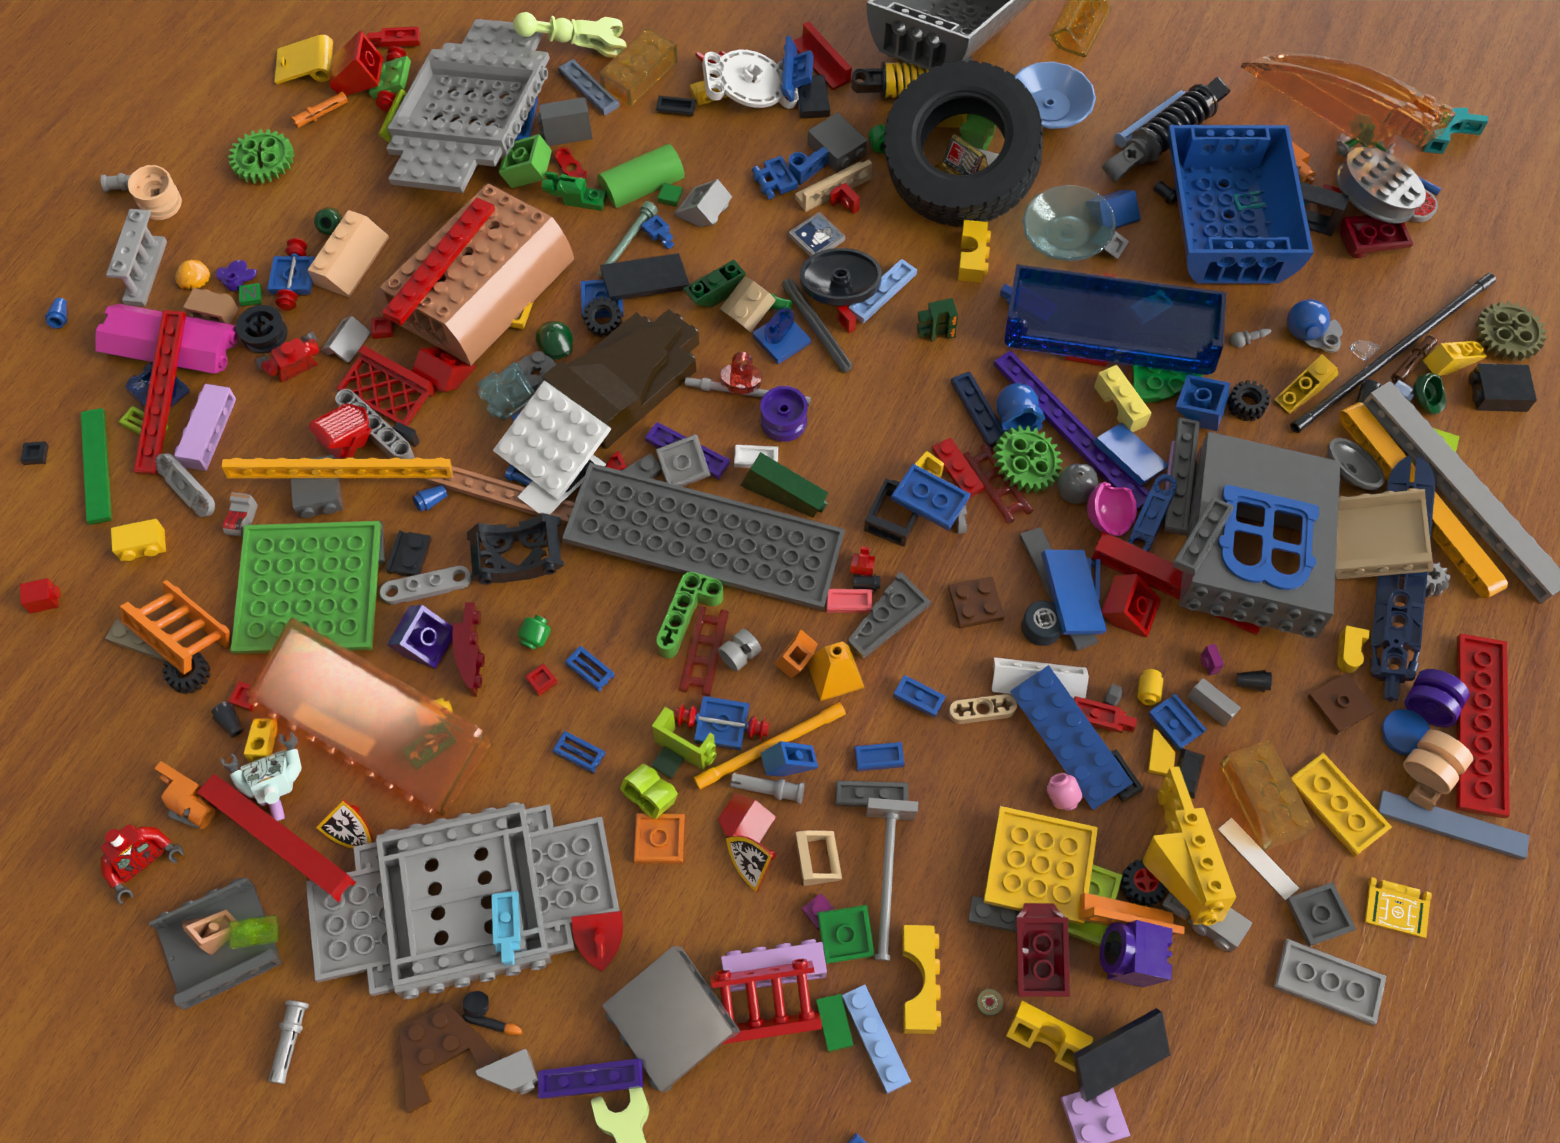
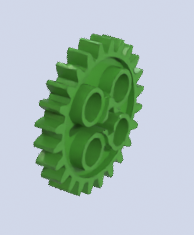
(247, 156)
(1027, 459)

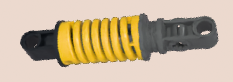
(886, 78)

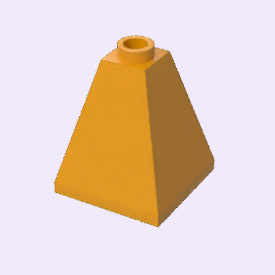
(834, 671)

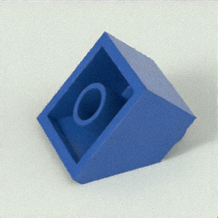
(1203, 400)

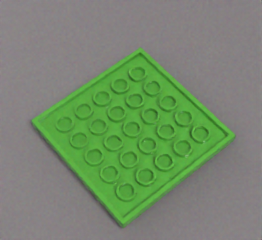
(307, 573)

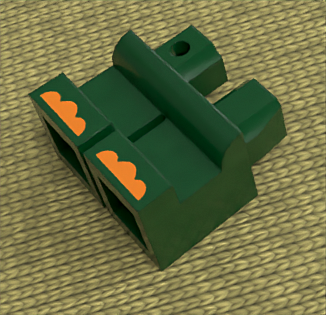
(938, 319)

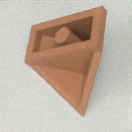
(210, 931)

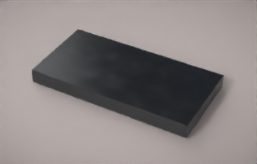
(644, 277)
(1121, 1054)

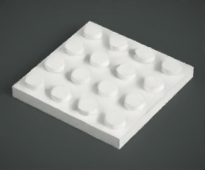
(552, 439)

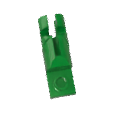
(573, 191)

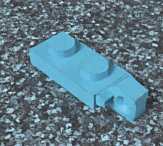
(506, 925)

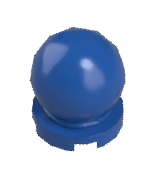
(1019, 407)

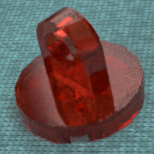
(741, 377)

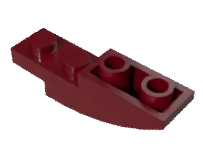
(466, 648)

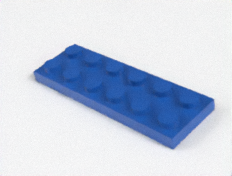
(1071, 737)

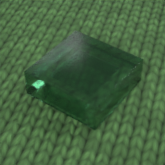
(667, 762)

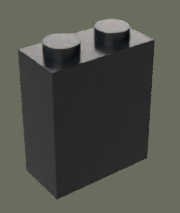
(1502, 387)

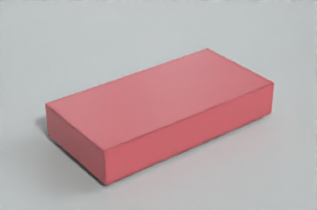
(849, 601)

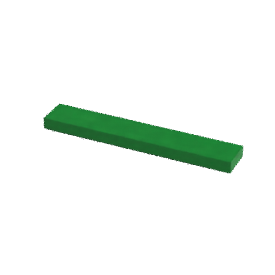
(96, 466)

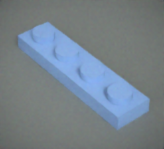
(891, 283)
(876, 1039)

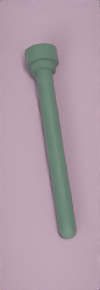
(647, 211)

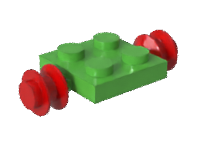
(392, 78)

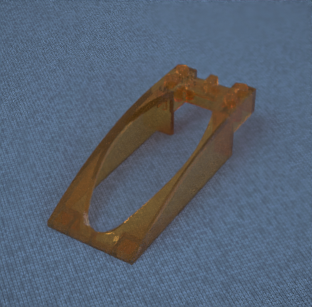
(1354, 97)

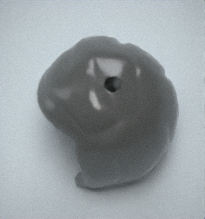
(1077, 488)

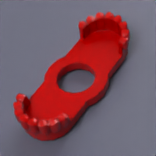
(564, 158)

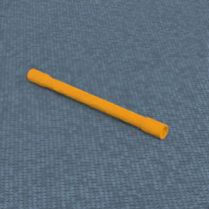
(715, 773)

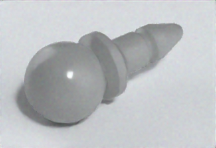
(1240, 339)

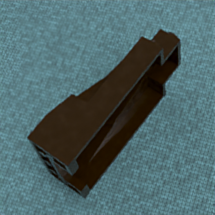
(629, 371)

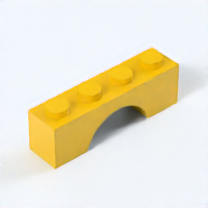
(920, 1013)

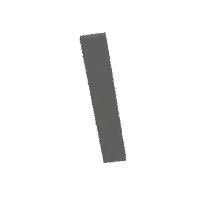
(1183, 471)
(1034, 544)

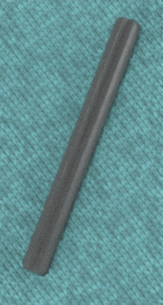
(817, 325)

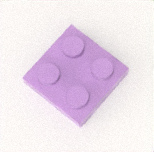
(1095, 1120)

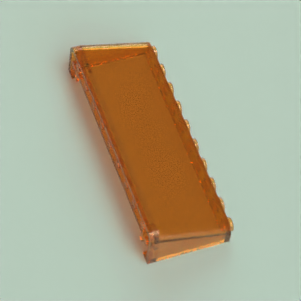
(368, 717)

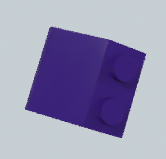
(421, 636)

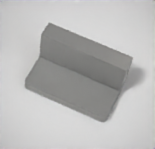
(346, 339)
(1213, 702)

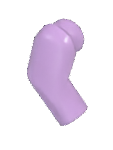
(276, 810)

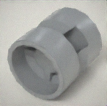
(739, 650)

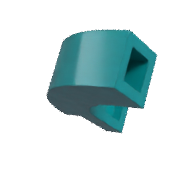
(1461, 123)

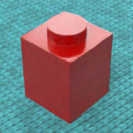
(39, 595)

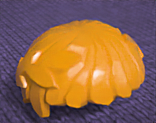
(192, 274)

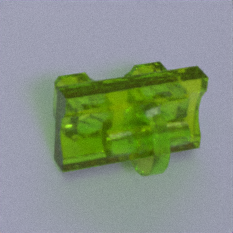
(254, 931)

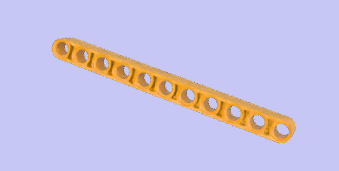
(1446, 528)

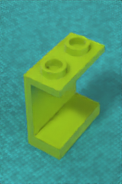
(664, 736)

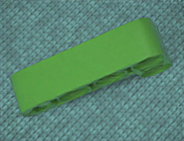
(684, 614)

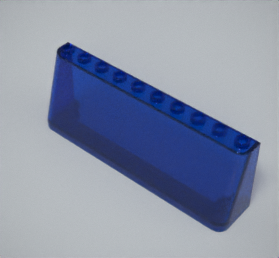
(1116, 319)

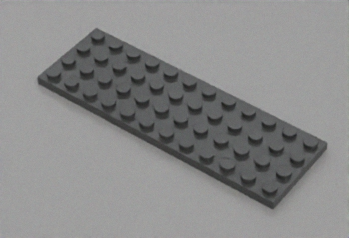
(704, 535)

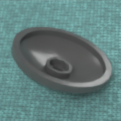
(1356, 464)

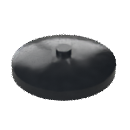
(840, 276)

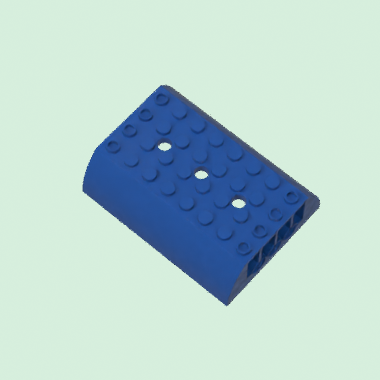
(1258, 242)

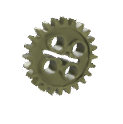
(1510, 331)

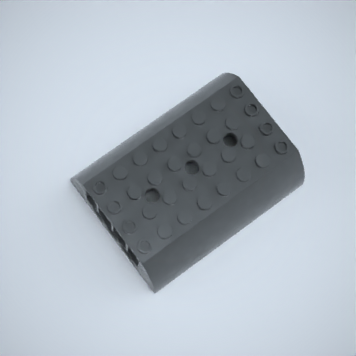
(937, 30)

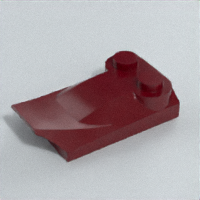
(1369, 235)
(1042, 951)

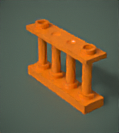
(165, 643)

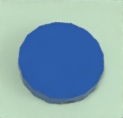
(1403, 730)

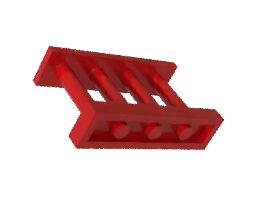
(781, 1022)

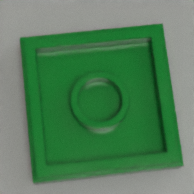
(845, 933)

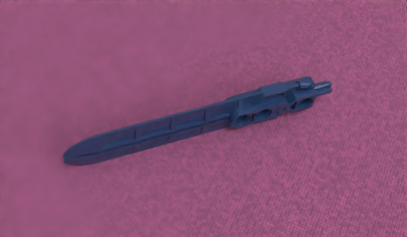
(1398, 640)

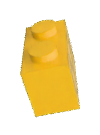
(138, 540)

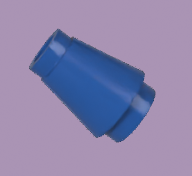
(57, 313)
(429, 497)

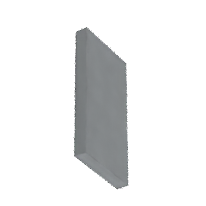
(1330, 982)

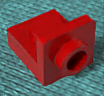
(846, 196)

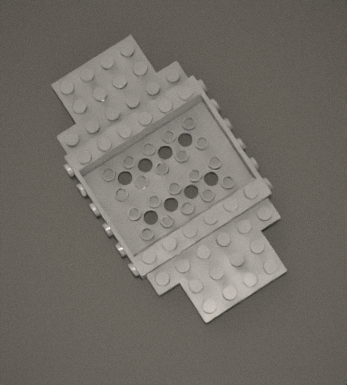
(445, 152)
(387, 919)

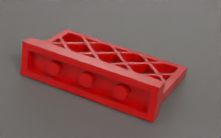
(399, 374)

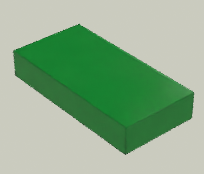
(834, 1023)

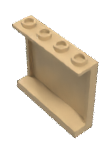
(1383, 535)

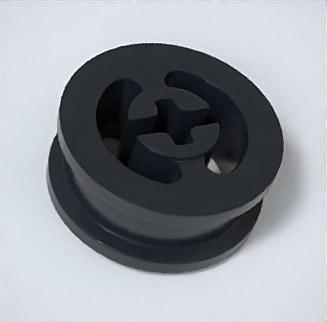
(250, 329)

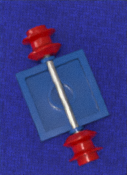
(291, 275)
(724, 720)

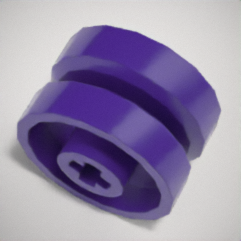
(783, 413)
(1437, 697)

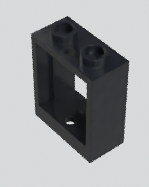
(1326, 198)
(884, 528)

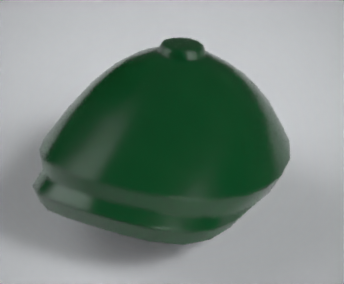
(555, 339)
(1430, 393)

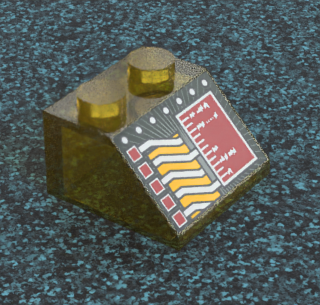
(962, 158)

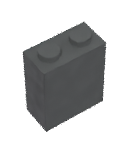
(564, 121)
(840, 139)
(316, 495)

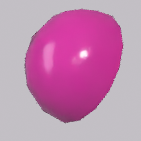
(1111, 509)

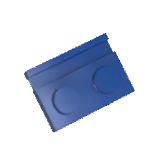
(1176, 722)

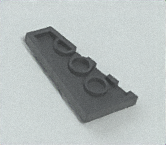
(894, 610)

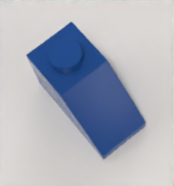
(788, 759)

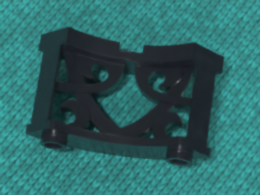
(532, 566)

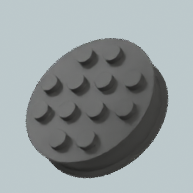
(1380, 185)

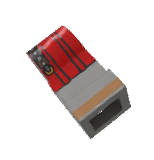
(240, 513)

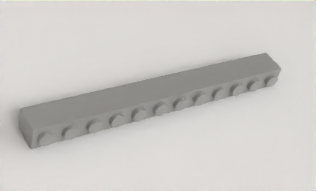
(1466, 492)

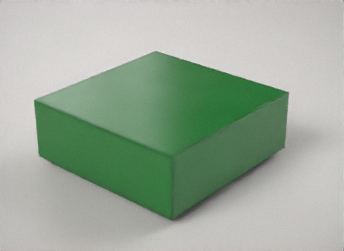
(670, 194)

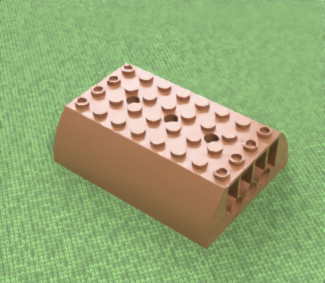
(483, 292)

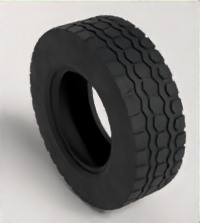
(955, 91)

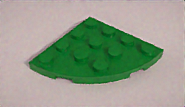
(1157, 383)

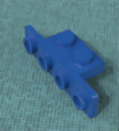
(796, 70)

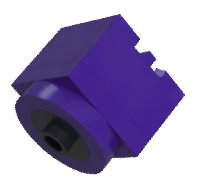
(1136, 953)

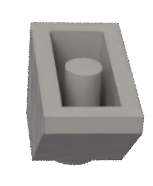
(511, 1073)

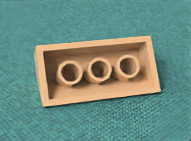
(347, 254)

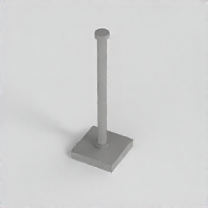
(891, 811)

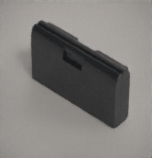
(813, 98)

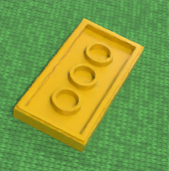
(1339, 804)

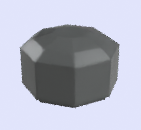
(1113, 695)

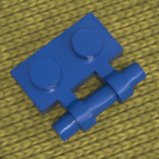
(780, 174)

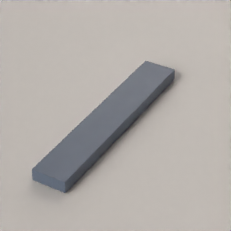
(1454, 825)

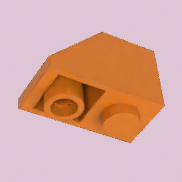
(796, 654)

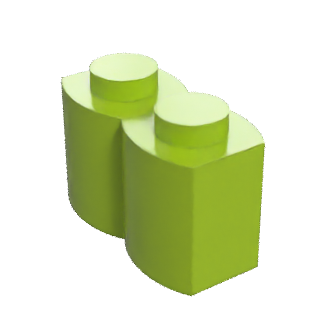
(649, 791)

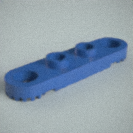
(1153, 512)

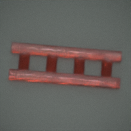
(995, 495)
(692, 658)

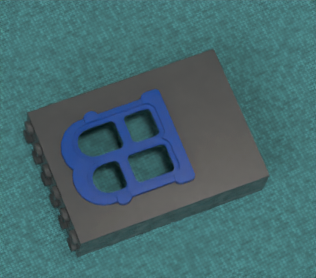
(1282, 491)

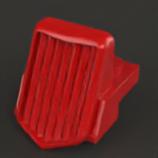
(342, 430)

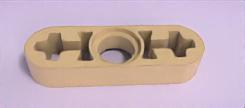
(965, 704)

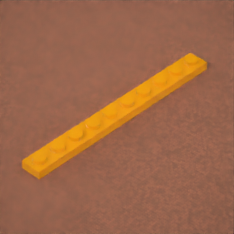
(337, 468)

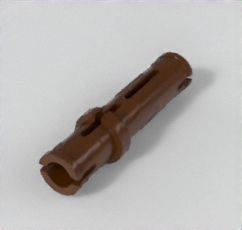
(1426, 345)

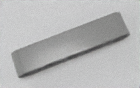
(383, 432)

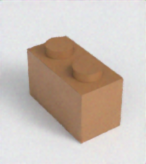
(210, 306)

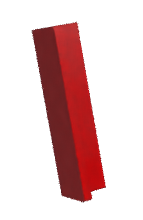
(825, 59)

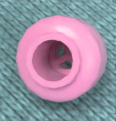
(1064, 791)

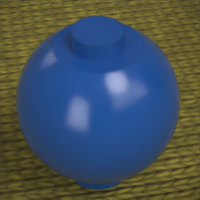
(1308, 319)

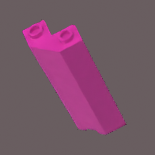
(135, 332)

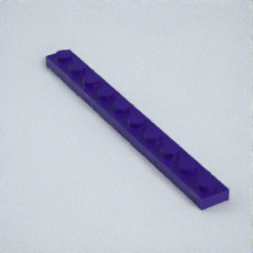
(1070, 427)

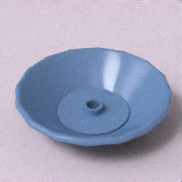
(1060, 93)

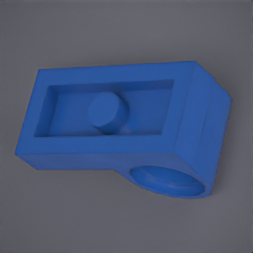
(805, 167)

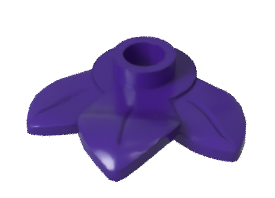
(235, 274)

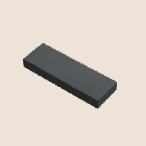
(858, 792)

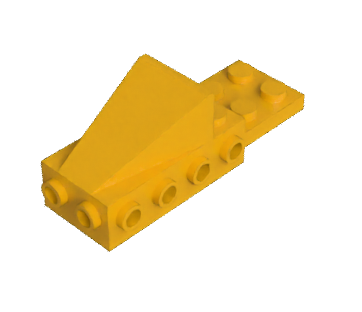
(1188, 856)

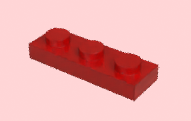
(957, 467)

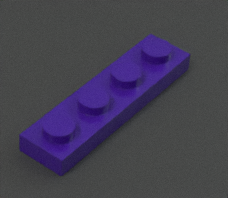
(662, 436)
(590, 1079)

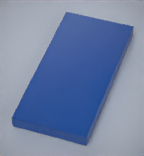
(1073, 592)

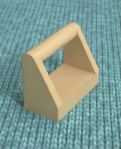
(808, 876)

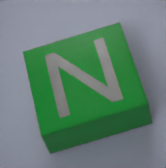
(250, 294)

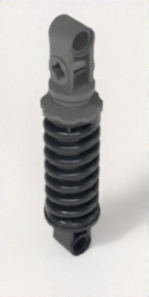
(1152, 138)

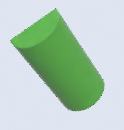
(641, 175)

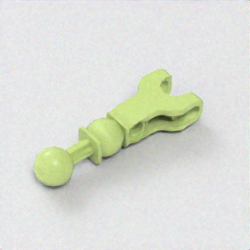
(580, 32)
(624, 1125)

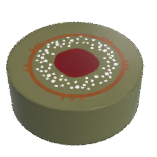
(989, 1002)

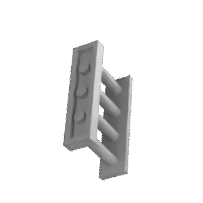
(147, 261)

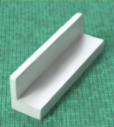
(1011, 673)

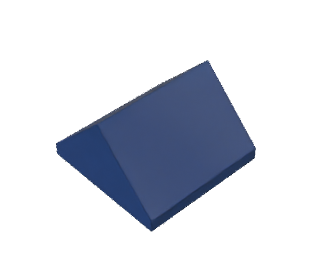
(1124, 207)

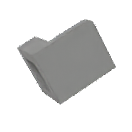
(1116, 245)

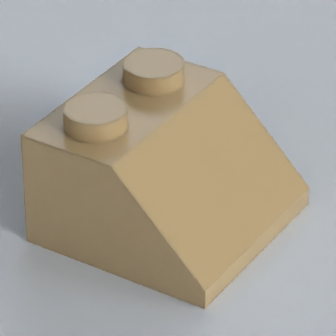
(748, 303)

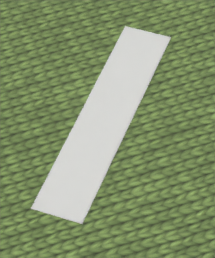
(1258, 859)

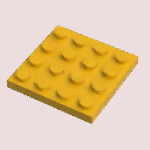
(1040, 862)

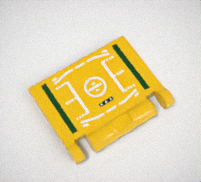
(1397, 908)

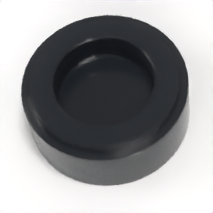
(475, 1004)

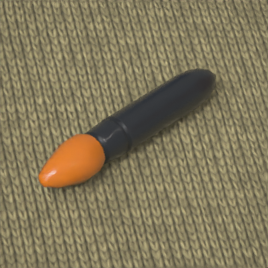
(496, 1025)

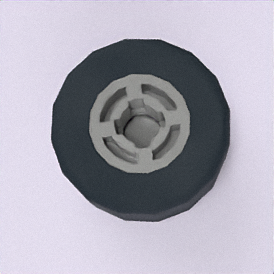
(1041, 631)

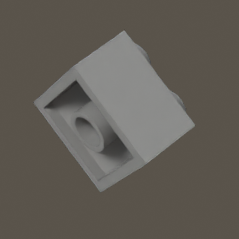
(704, 204)

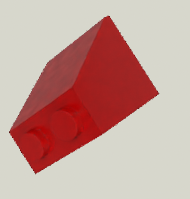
(356, 66)

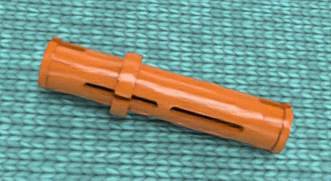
(319, 110)

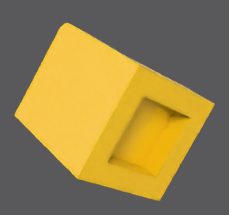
(931, 464)

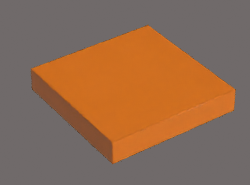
(659, 839)

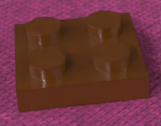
(976, 602)

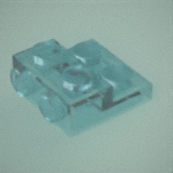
(505, 391)

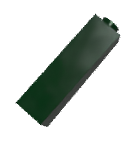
(784, 486)

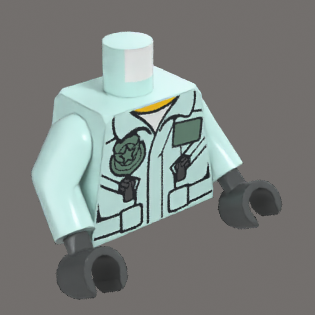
(268, 776)

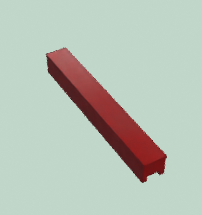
(1152, 569)
(276, 837)

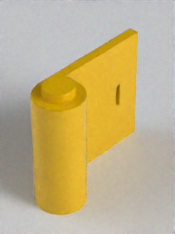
(303, 58)

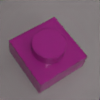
(1211, 659)
(816, 905)

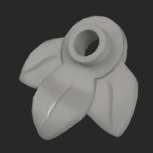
(1331, 336)

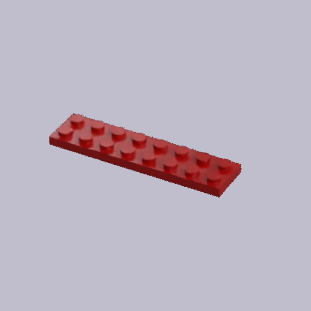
(1484, 726)

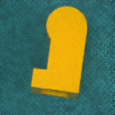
(1349, 648)
(260, 739)

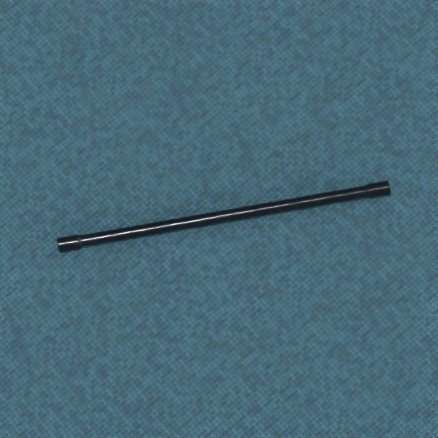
(1308, 417)

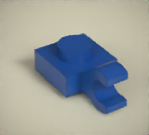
(658, 229)

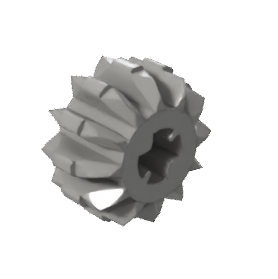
(1437, 581)

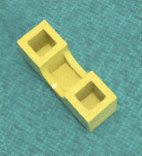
(1131, 408)

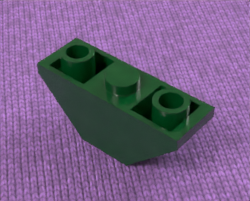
(716, 285)

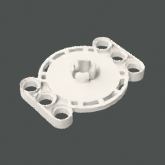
(736, 79)

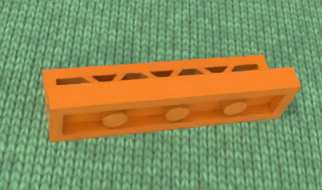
(1107, 911)

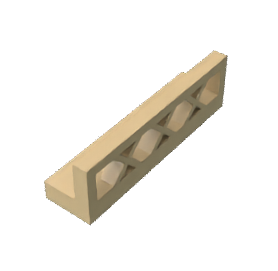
(820, 191)

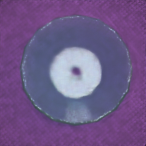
(1073, 210)

